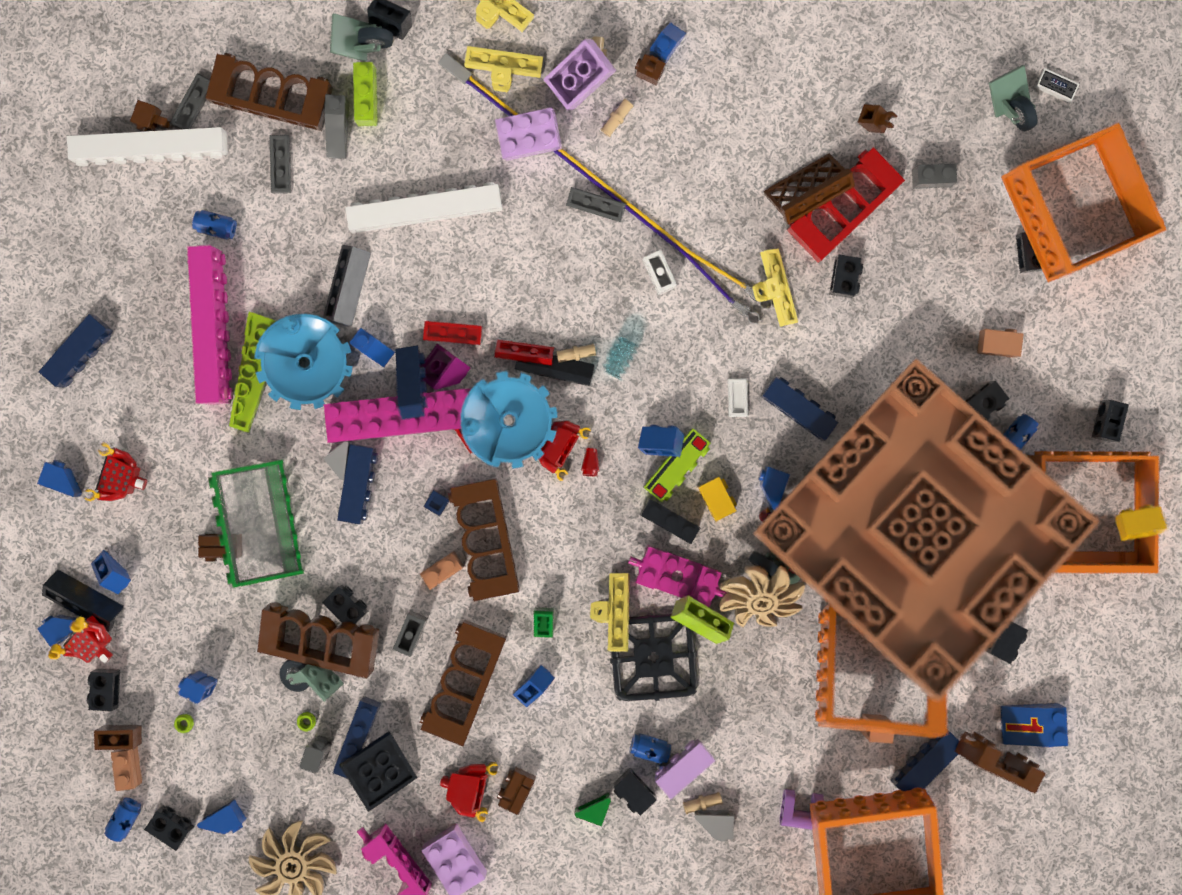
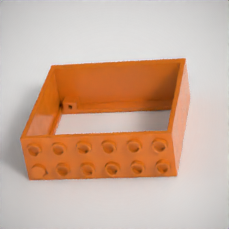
(1127, 183)
(1146, 492)
(934, 719)
(878, 808)

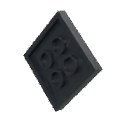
(378, 771)

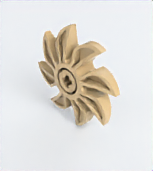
(761, 596)
(293, 855)

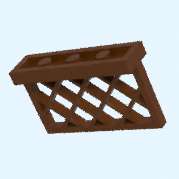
(814, 196)

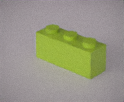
(365, 93)
(702, 620)

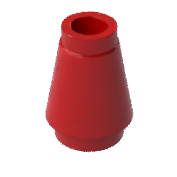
(590, 463)

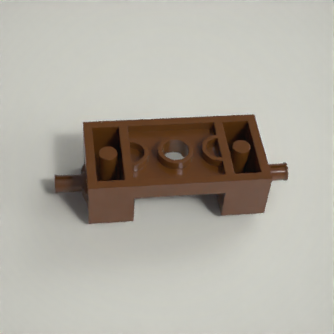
(1013, 768)

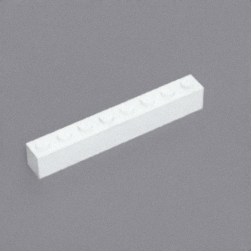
(147, 145)
(424, 208)

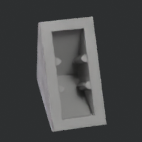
(338, 459)

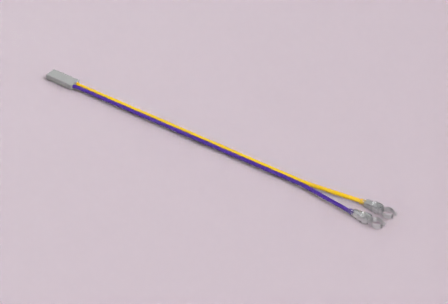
(464, 75)

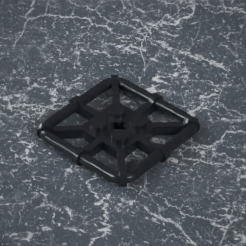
(662, 667)

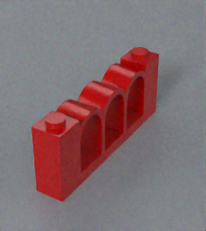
(880, 173)

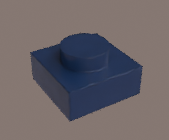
(436, 503)

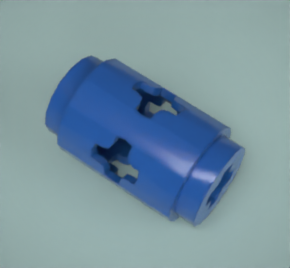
(204, 223)
(1024, 426)
(641, 746)
(127, 811)

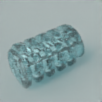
(620, 358)

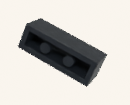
(670, 521)

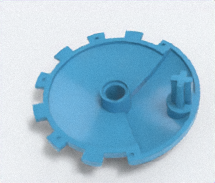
(283, 348)
(484, 420)

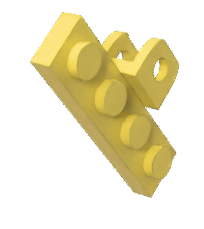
(507, 9)
(503, 65)
(776, 288)
(615, 612)

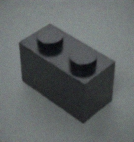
(1008, 642)
(634, 791)

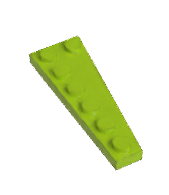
(248, 389)

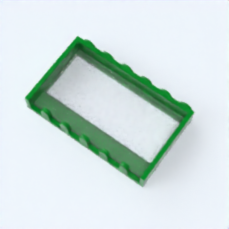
(255, 523)

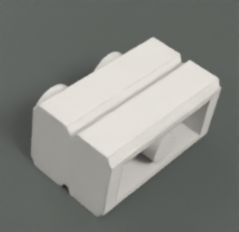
(659, 272)

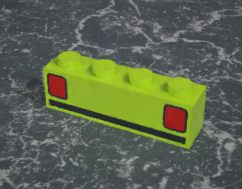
(674, 468)

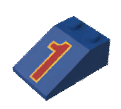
(1034, 725)

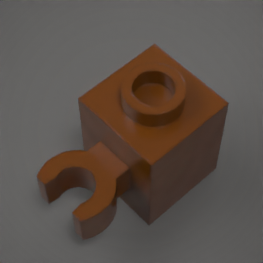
(650, 69)
(147, 117)
(875, 118)

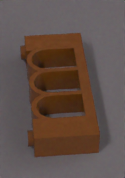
(224, 79)
(493, 586)
(273, 633)
(444, 725)

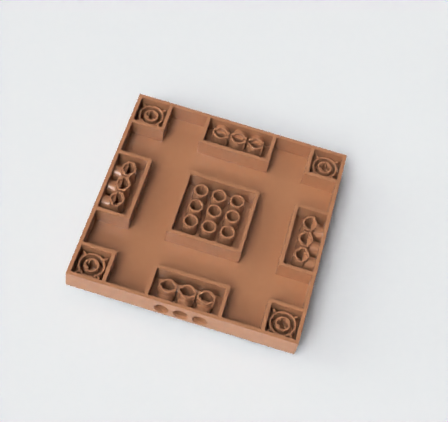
(926, 529)

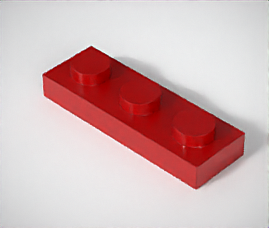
(452, 333)
(524, 352)

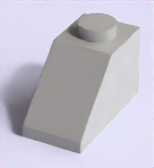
(717, 823)

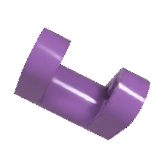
(796, 818)

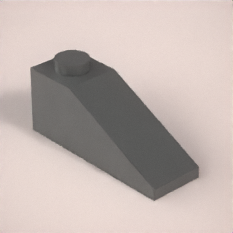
(336, 125)

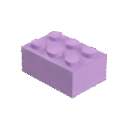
(579, 74)
(528, 134)
(454, 861)

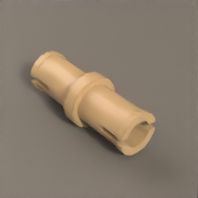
(617, 118)
(576, 353)
(702, 803)

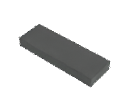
(191, 103)
(280, 164)
(596, 204)

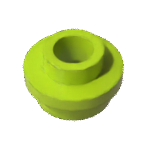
(300, 721)
(178, 723)

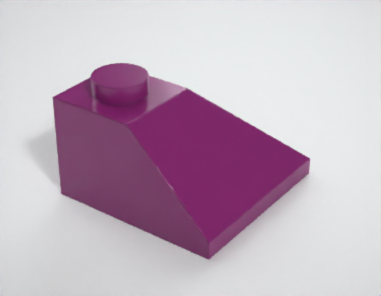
(443, 368)

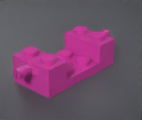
(697, 581)
(385, 843)

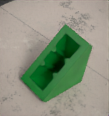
(543, 622)
(594, 810)

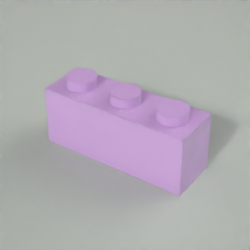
(683, 768)

